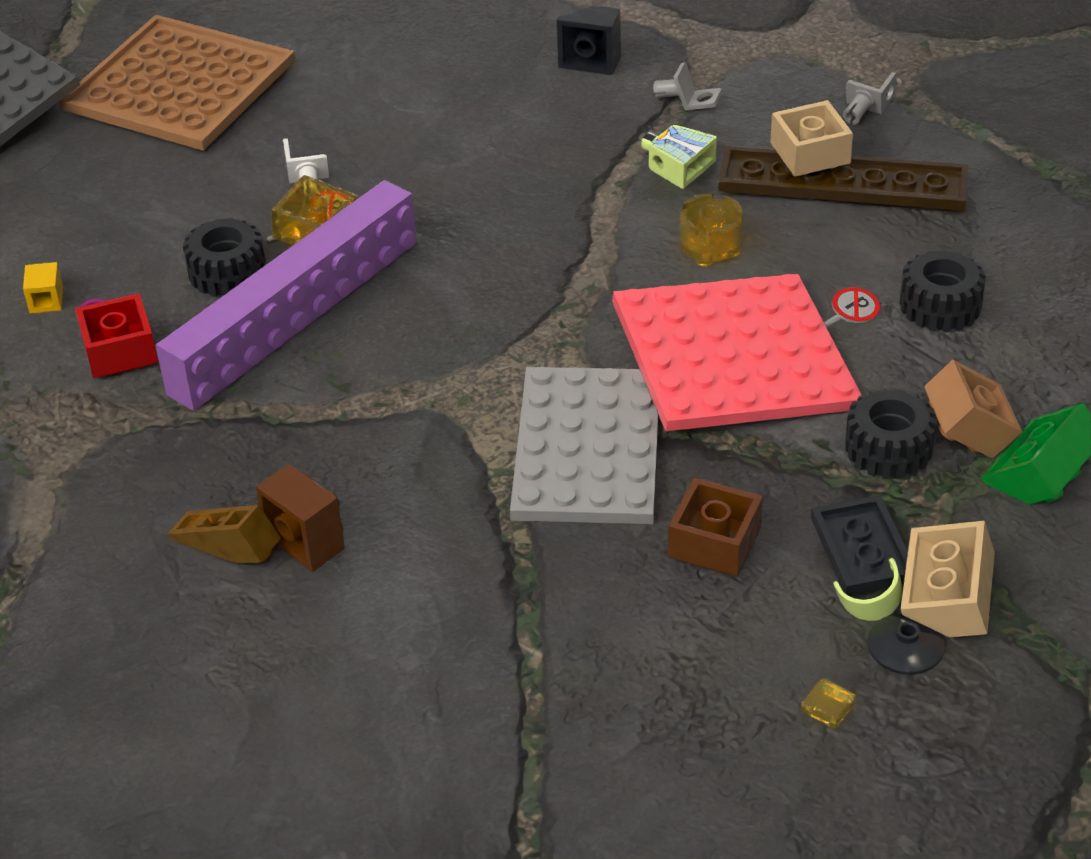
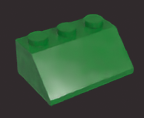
(1044, 456)

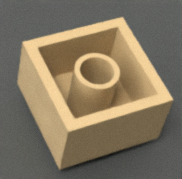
(811, 138)

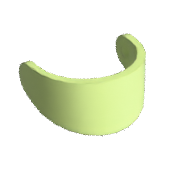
(874, 608)

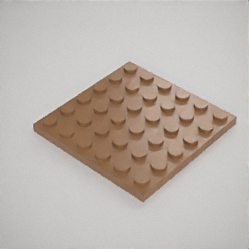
(178, 81)

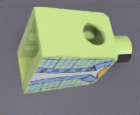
(680, 153)

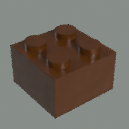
(302, 516)
(715, 526)

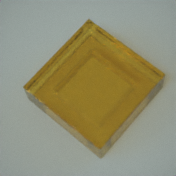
(828, 703)

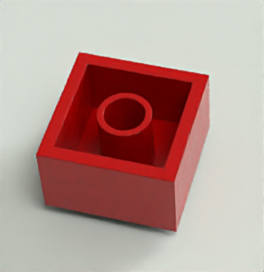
(116, 335)

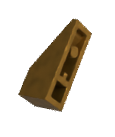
(229, 533)

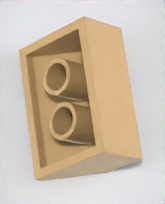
(949, 578)

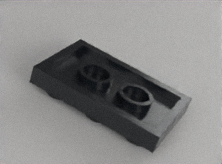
(859, 542)

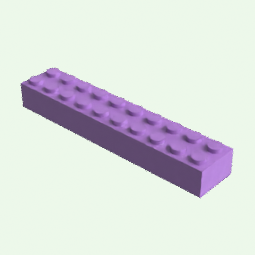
(286, 295)

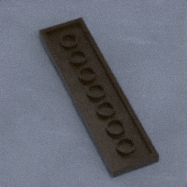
(862, 181)

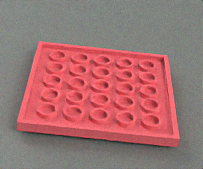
(734, 352)

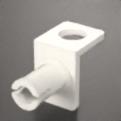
(312, 166)

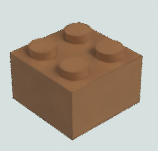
(972, 409)

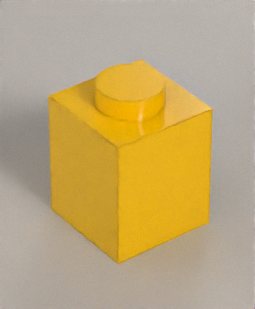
(43, 287)

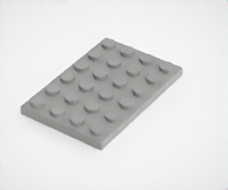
(585, 447)

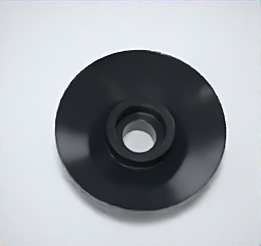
(905, 645)

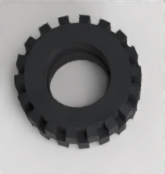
(223, 254)
(942, 290)
(890, 433)

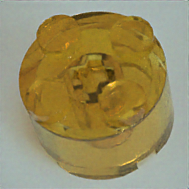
(710, 228)

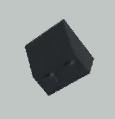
(590, 39)

